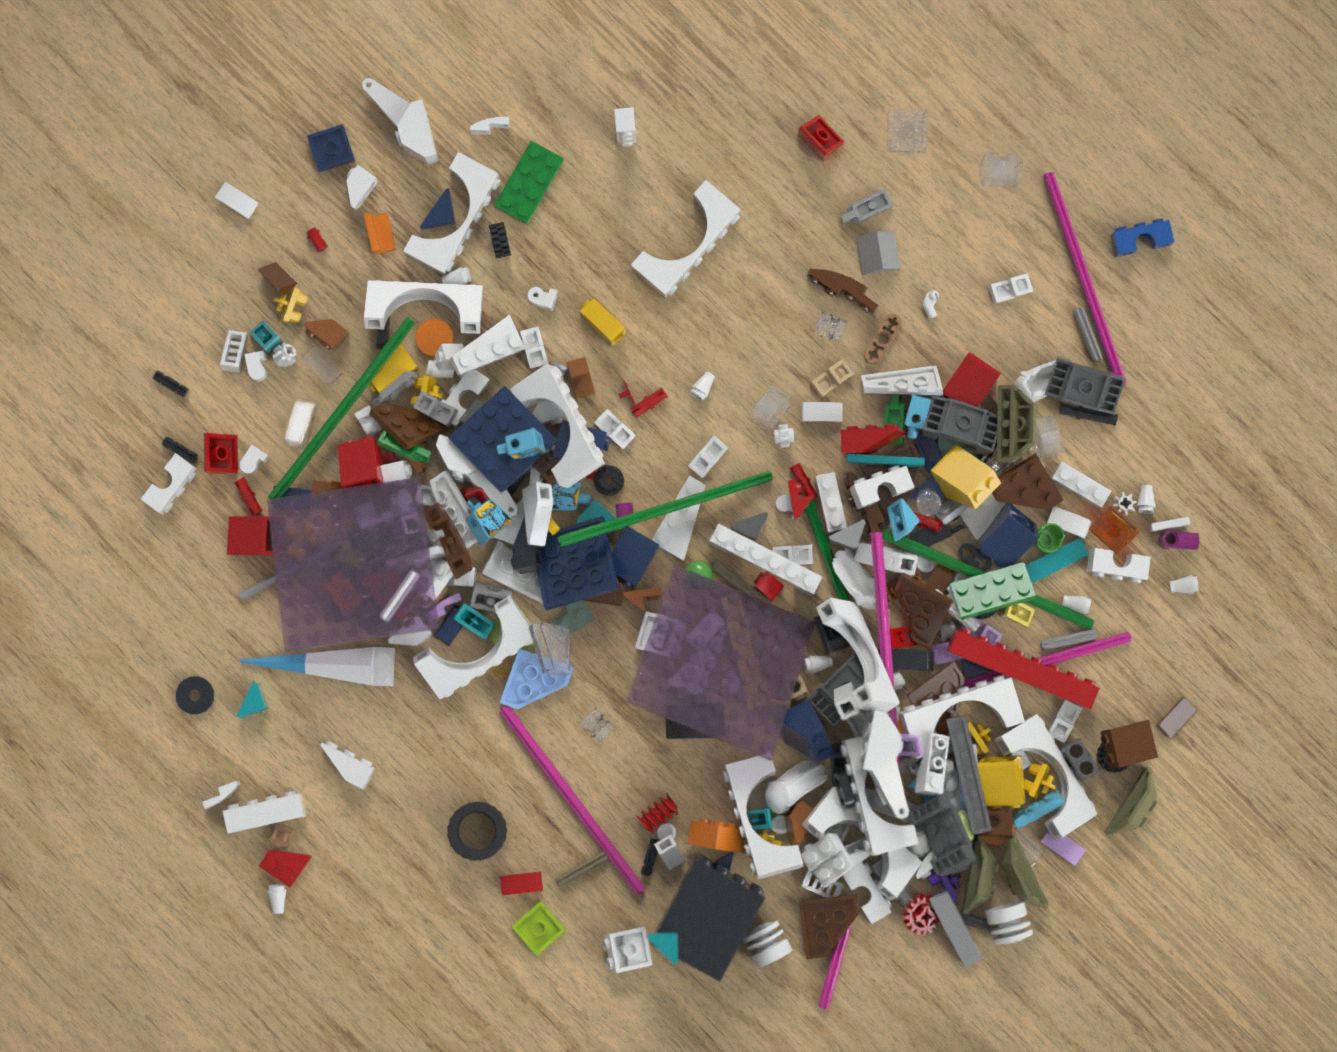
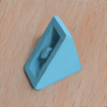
(901, 519)

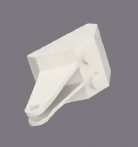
(410, 120)
(464, 471)
(878, 755)

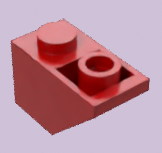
(768, 585)

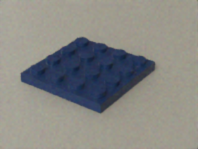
(488, 428)
(576, 569)

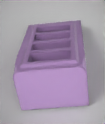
(911, 745)

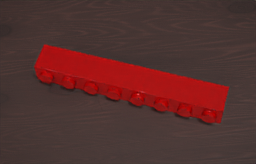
(1023, 669)

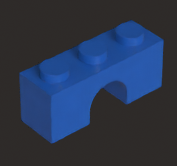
(1158, 233)

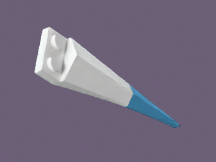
(360, 665)

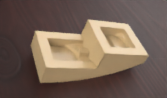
(832, 378)

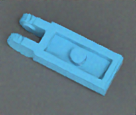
(1038, 809)

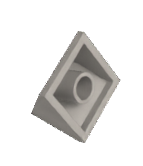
(878, 252)
(848, 537)

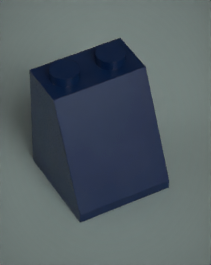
(601, 440)
(1008, 536)
(633, 556)
(805, 732)

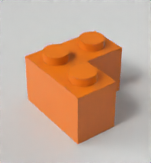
(715, 835)

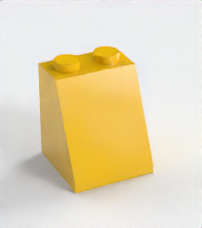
(965, 477)
(1002, 781)

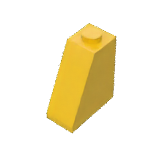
(602, 321)
(393, 368)

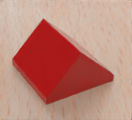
(820, 137)
(220, 453)

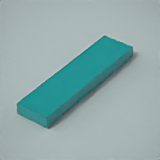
(885, 460)
(1057, 560)

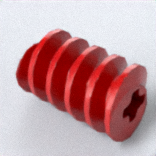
(658, 813)

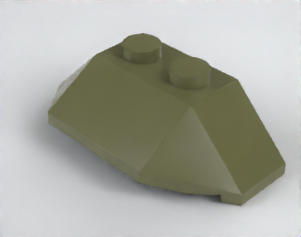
(1015, 423)
(1135, 805)
(1021, 875)
(980, 877)

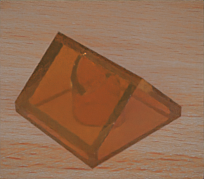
(1114, 529)

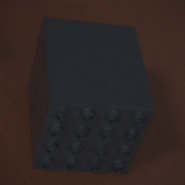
(711, 916)

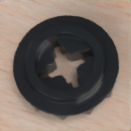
(613, 488)

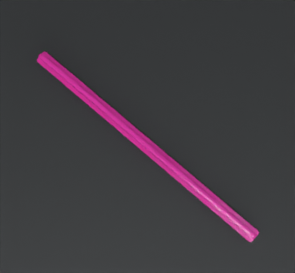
(1083, 274)
(882, 614)
(1063, 655)
(572, 800)

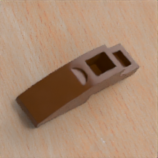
(836, 283)
(872, 513)

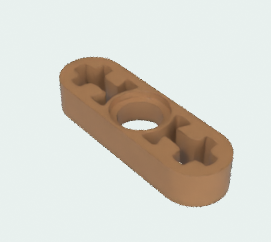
(885, 324)

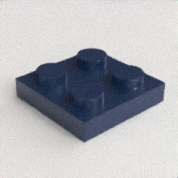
(331, 148)

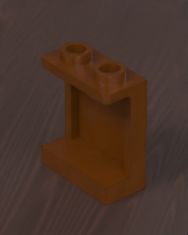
(1129, 744)

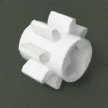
(284, 355)
(783, 435)
(1126, 499)

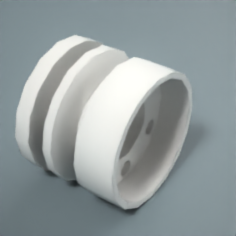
(1009, 922)
(767, 944)

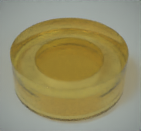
(502, 670)

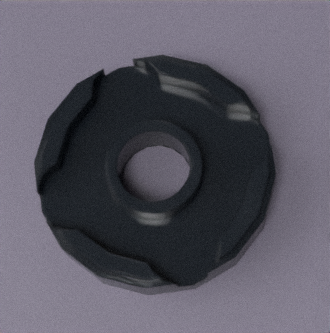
(206, 695)

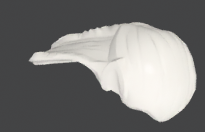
(1035, 381)
(855, 579)
(793, 785)

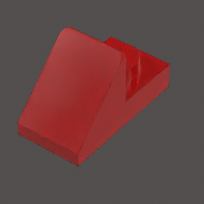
(798, 504)
(901, 637)

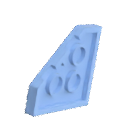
(528, 682)

